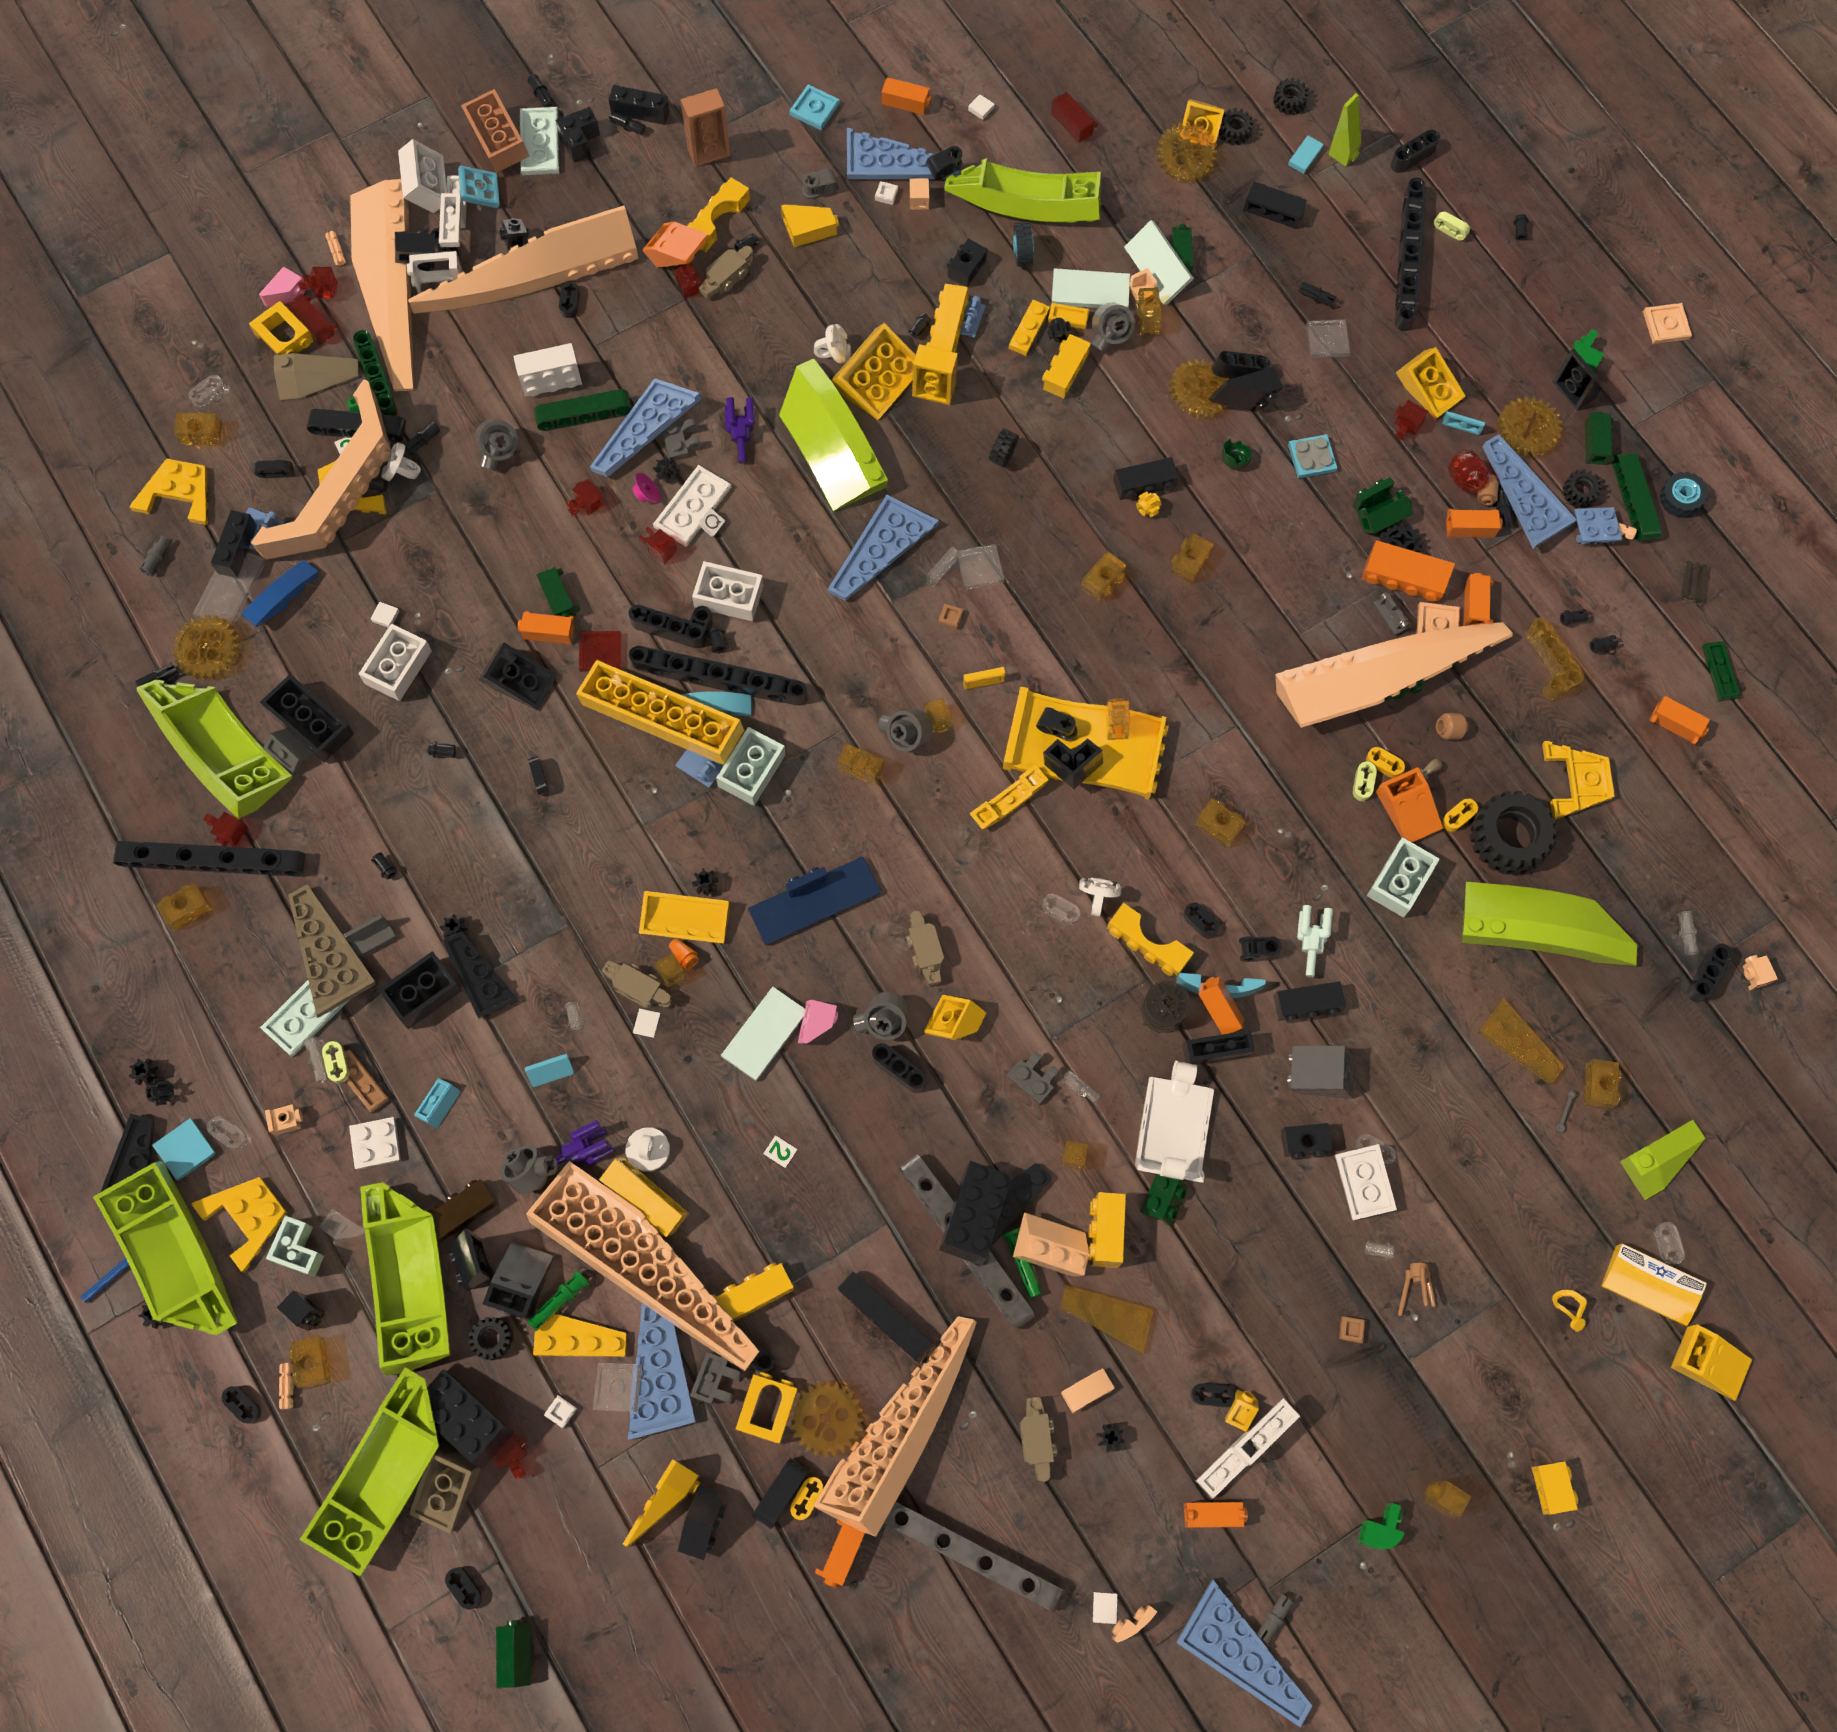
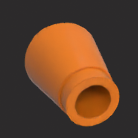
(685, 955)

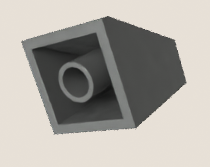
(1322, 1071)

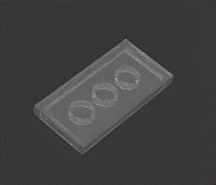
(226, 594)

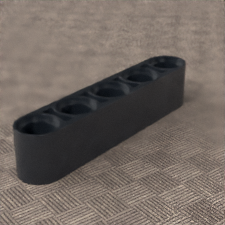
(346, 424)
(886, 1317)

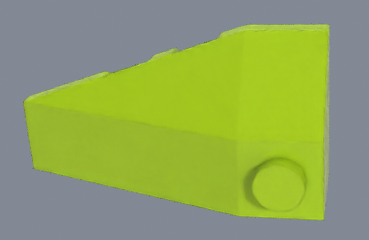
(1348, 134)
(1660, 1161)

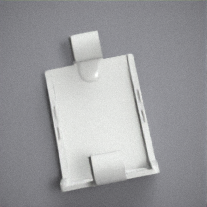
(1175, 1125)

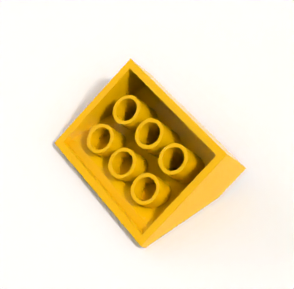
(876, 372)

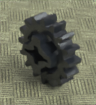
(1404, 537)

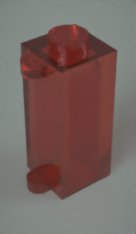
(1072, 117)
(309, 316)

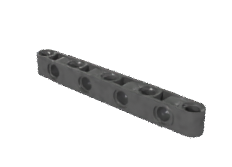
(990, 1273)
(969, 1555)

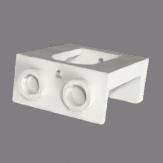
(419, 276)

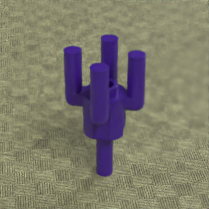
(740, 425)
(581, 1147)

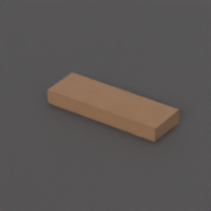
(363, 1084)

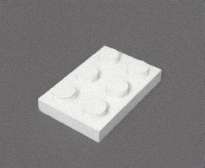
(1365, 1182)

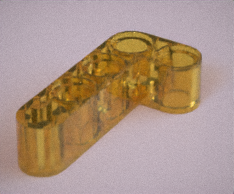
(1543, 633)

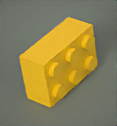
(934, 374)
(1107, 1230)

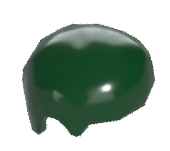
(1236, 454)

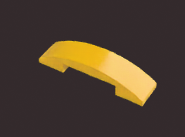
(1010, 798)

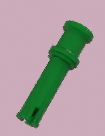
(1025, 1268)
(566, 1293)

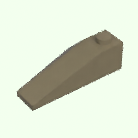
(306, 374)

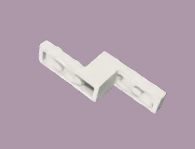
(452, 214)
(1247, 1448)

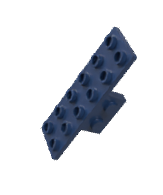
(813, 899)

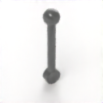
(1560, 1127)

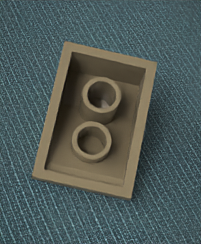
(444, 1488)

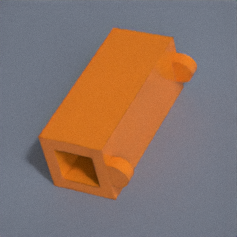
(905, 96)
(1473, 523)
(1477, 599)
(546, 628)
(1680, 720)
(1221, 1006)
(1215, 1514)
(841, 1555)

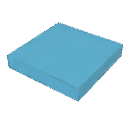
(814, 107)
(184, 1149)

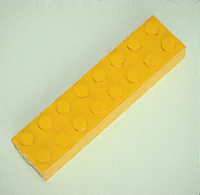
(660, 712)

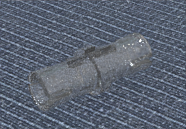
(1688, 933)
(316, 1059)

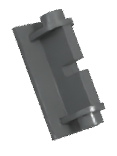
(1392, 613)

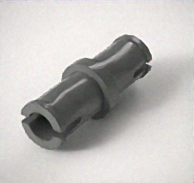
(154, 555)
(1275, 1618)

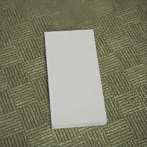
(689, 504)

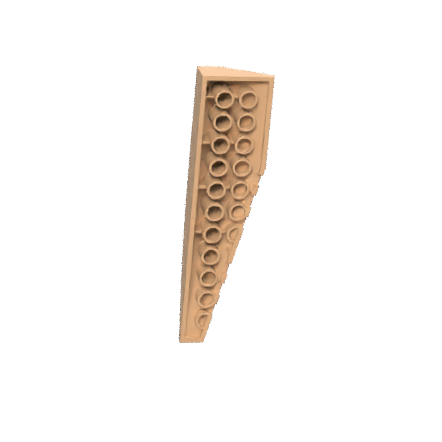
(553, 259)
(385, 284)
(1380, 670)
(632, 1254)

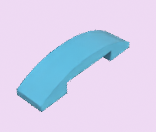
(726, 702)
(1247, 987)

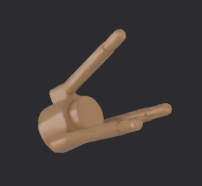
(1420, 1274)

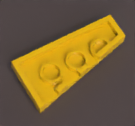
(578, 1339)

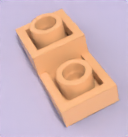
(1087, 1390)
(1126, 1629)

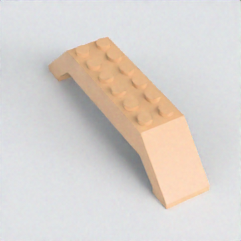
(338, 490)

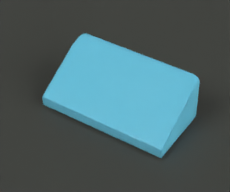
(1463, 423)
(549, 1070)
(437, 1103)

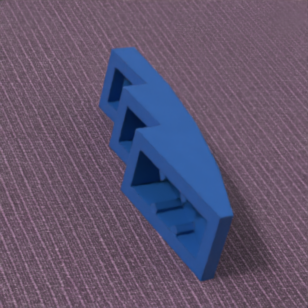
(277, 595)

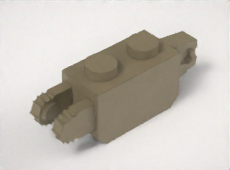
(726, 271)
(926, 948)
(637, 986)
(1036, 1439)

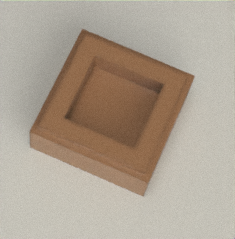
(950, 616)
(1352, 1329)

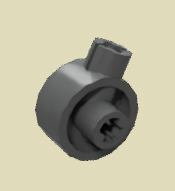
(1112, 325)
(492, 450)
(906, 729)
(884, 1017)
(527, 1169)

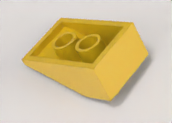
(1431, 382)

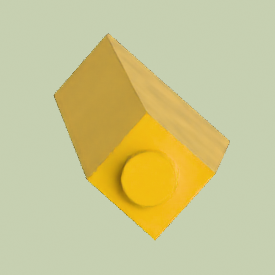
(808, 223)

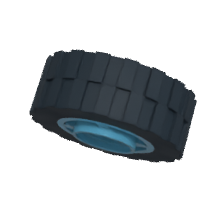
(1023, 243)
(1682, 505)

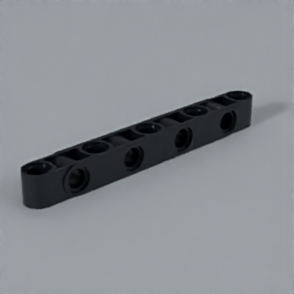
(1410, 254)
(702, 672)
(209, 858)

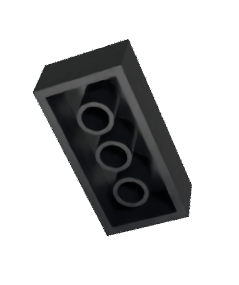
(307, 718)
(975, 1213)
(466, 1420)

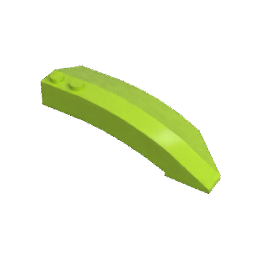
(1030, 194)
(830, 438)
(215, 745)
(1544, 923)
(166, 1251)
(404, 1280)
(377, 1477)

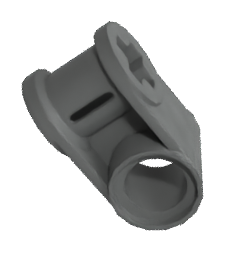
(821, 182)

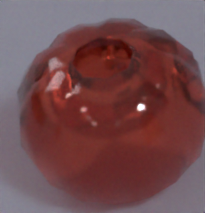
(1468, 471)

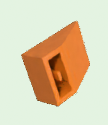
(674, 245)
(1410, 805)

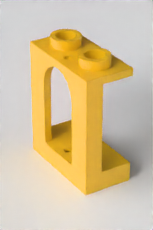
(272, 318)
(788, 1396)

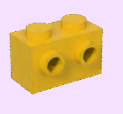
(1555, 1488)

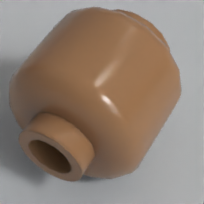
(1452, 726)

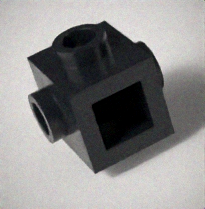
(514, 233)

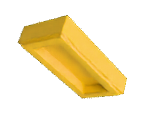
(1075, 315)
(984, 678)

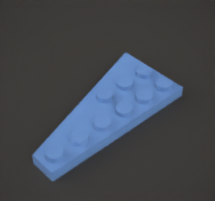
(885, 159)
(651, 415)
(1533, 503)
(887, 536)
(664, 1389)
(1232, 1648)

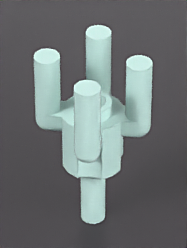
(1313, 936)

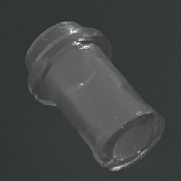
(574, 1016)
(1379, 1249)

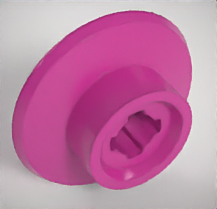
(646, 489)

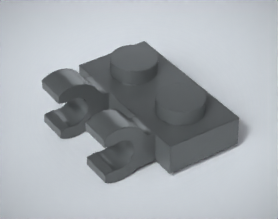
(675, 440)
(1030, 1081)
(709, 1379)

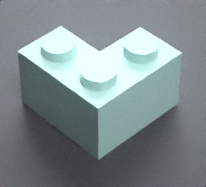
(289, 1248)

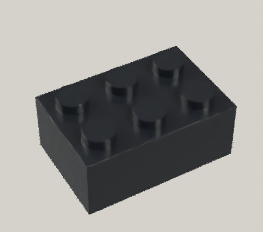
(420, 990)

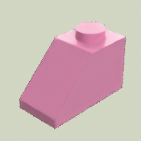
(282, 288)
(816, 1020)

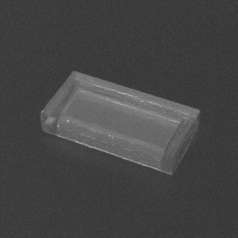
(942, 567)

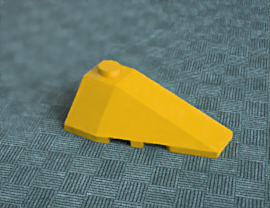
(672, 1489)

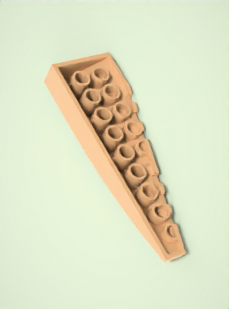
(880, 1465)

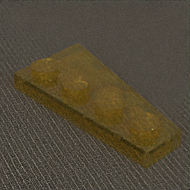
(1517, 1039)
(1112, 1316)

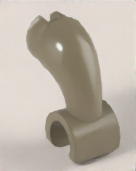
(1433, 765)

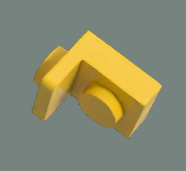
(1242, 1410)

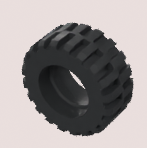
(1528, 813)

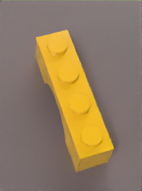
(731, 198)
(1170, 957)

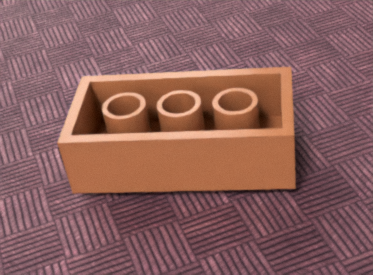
(705, 127)
(495, 130)

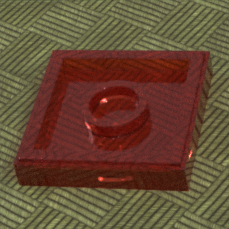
(599, 646)

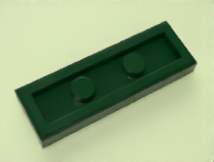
(1721, 671)

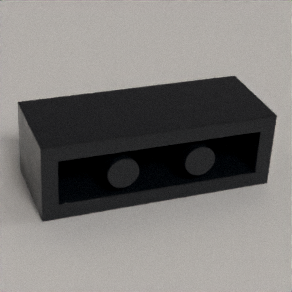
(639, 104)
(1275, 205)
(1145, 477)
(234, 544)
(1309, 1002)
(1218, 1047)

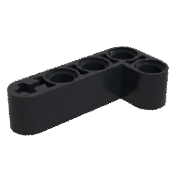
(643, 618)

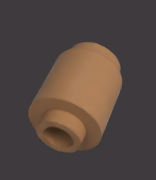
(1489, 494)

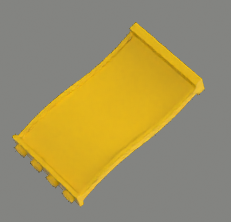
(1126, 762)

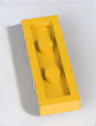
(1029, 327)

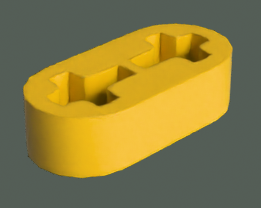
(1385, 762)
(1457, 811)
(801, 1495)

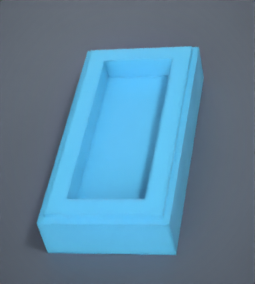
(1305, 154)

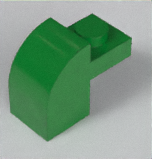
(1584, 349)
(1385, 1534)

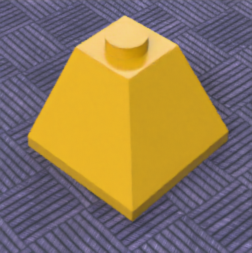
(1205, 115)
(954, 1018)

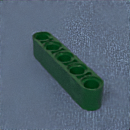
(372, 367)
(582, 409)
(1636, 496)

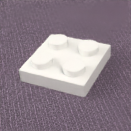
(375, 1143)

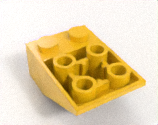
(1711, 1361)

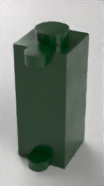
(1182, 244)
(1598, 438)
(1385, 513)
(556, 593)
(513, 1655)

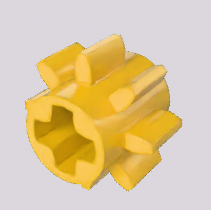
(1148, 504)

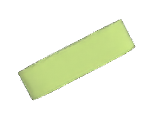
(1451, 226)
(1360, 780)
(340, 1060)

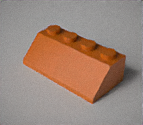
(1407, 571)

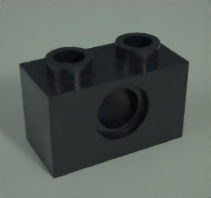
(967, 262)
(1317, 1133)
(301, 1310)

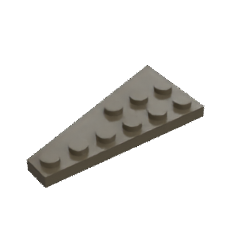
(329, 960)

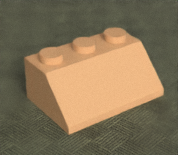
(1052, 1246)

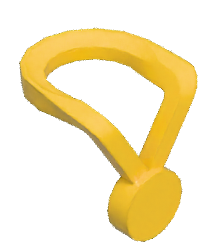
(1577, 1322)

